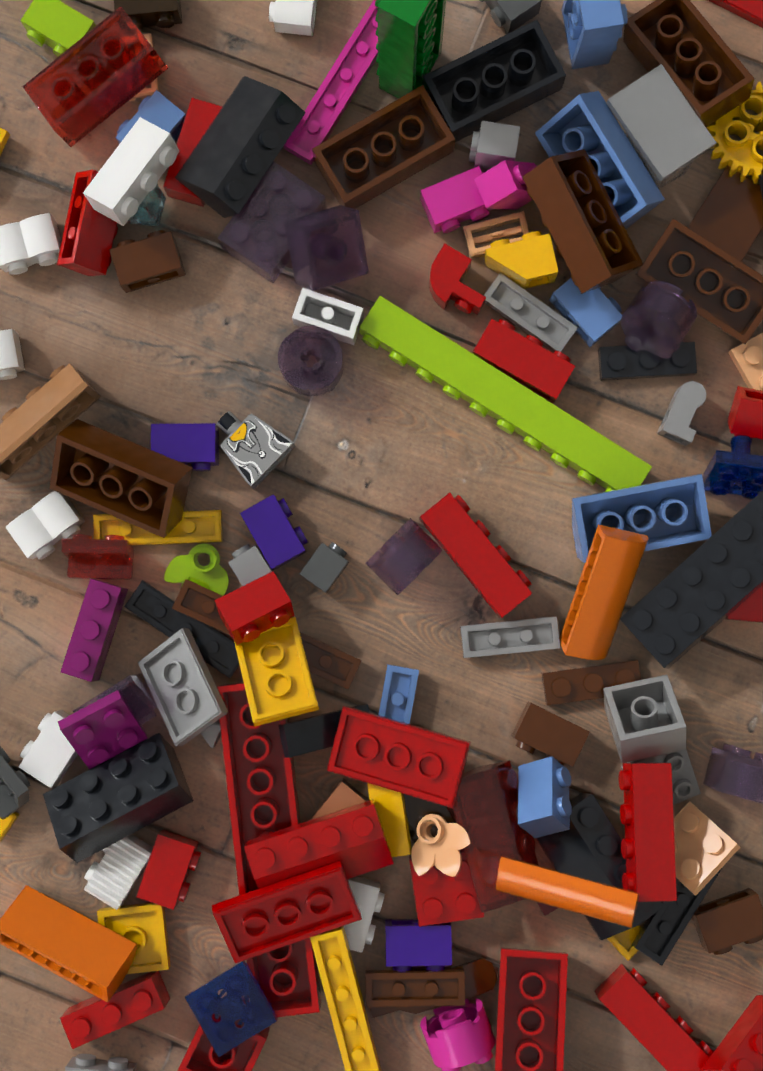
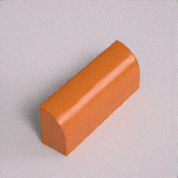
(602, 592)
(567, 891)
(66, 943)

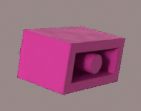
(504, 186)
(453, 201)

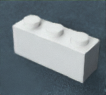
(131, 171)

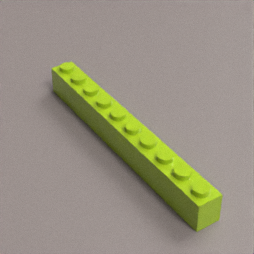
(501, 398)

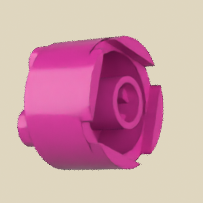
(459, 1035)

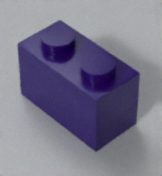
(188, 443)
(274, 532)
(417, 946)

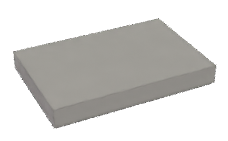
(661, 122)
(182, 687)

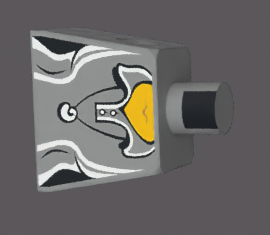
(253, 446)

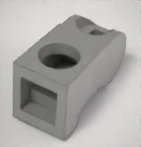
(681, 411)

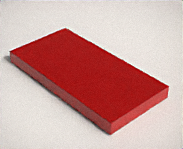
(399, 756)
(286, 912)

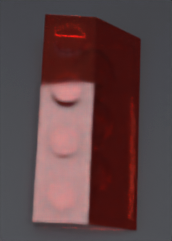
(95, 77)
(490, 815)

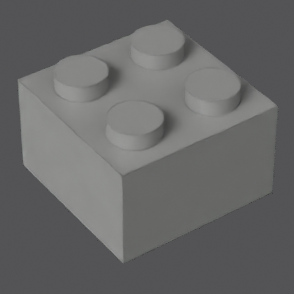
(645, 718)

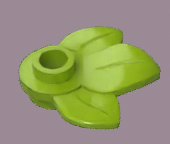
(187, 567)

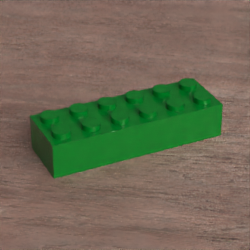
(407, 42)

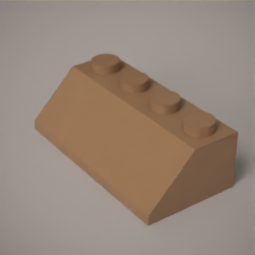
(43, 417)

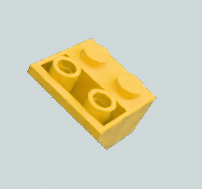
(526, 261)

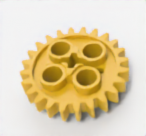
(741, 154)

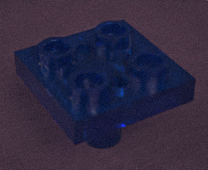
(735, 471)
(234, 1005)

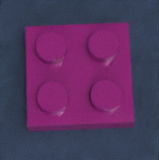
(102, 729)

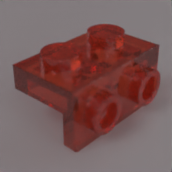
(98, 557)

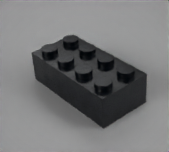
(495, 80)
(117, 798)

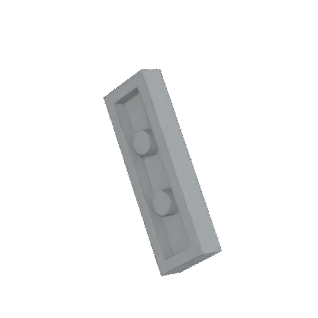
(529, 313)
(510, 637)

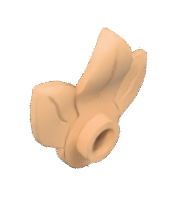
(439, 850)

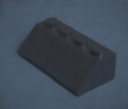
(240, 146)
(594, 853)

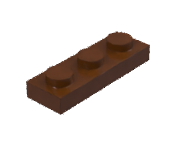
(587, 682)
(415, 988)

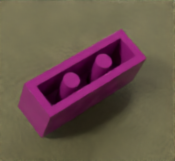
(94, 630)

